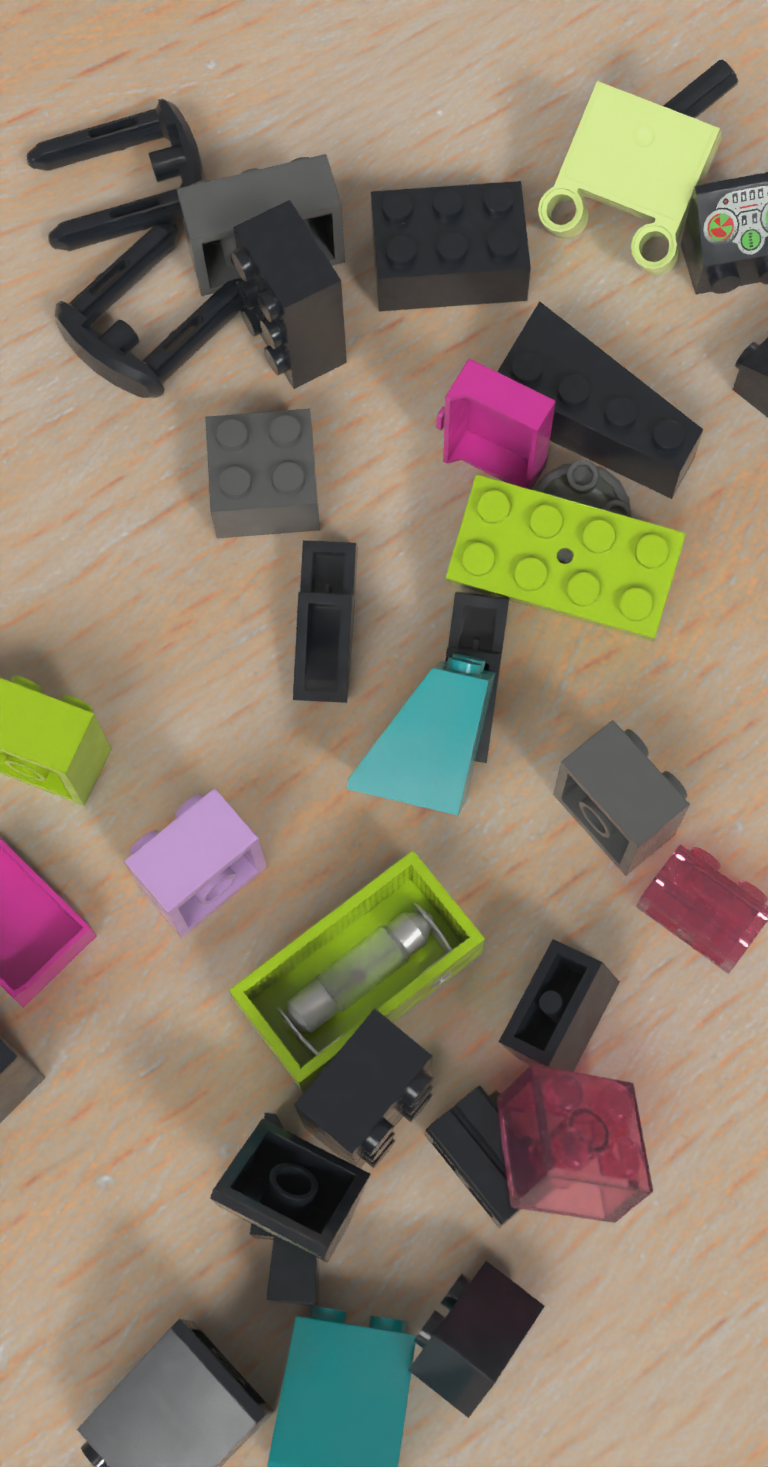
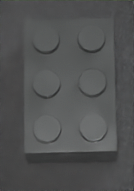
(218, 205)

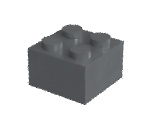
(262, 473)
(621, 796)

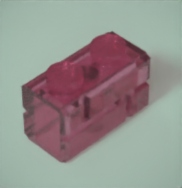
(705, 906)

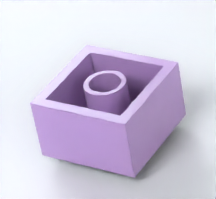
(196, 861)

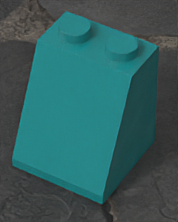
(432, 741)
(343, 1393)

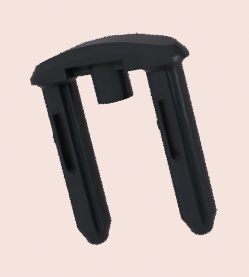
(178, 160)
(110, 352)

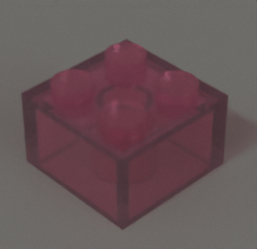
(573, 1144)

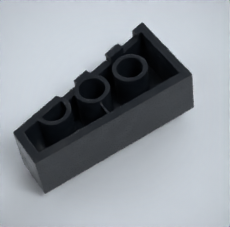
(602, 405)

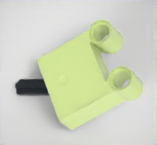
(641, 161)

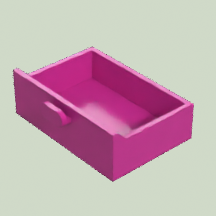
(496, 425)
(36, 930)

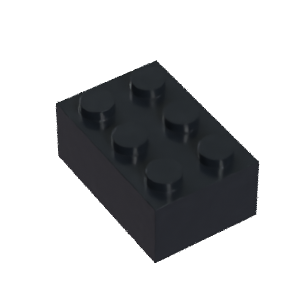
(450, 246)
(290, 294)
(367, 1092)

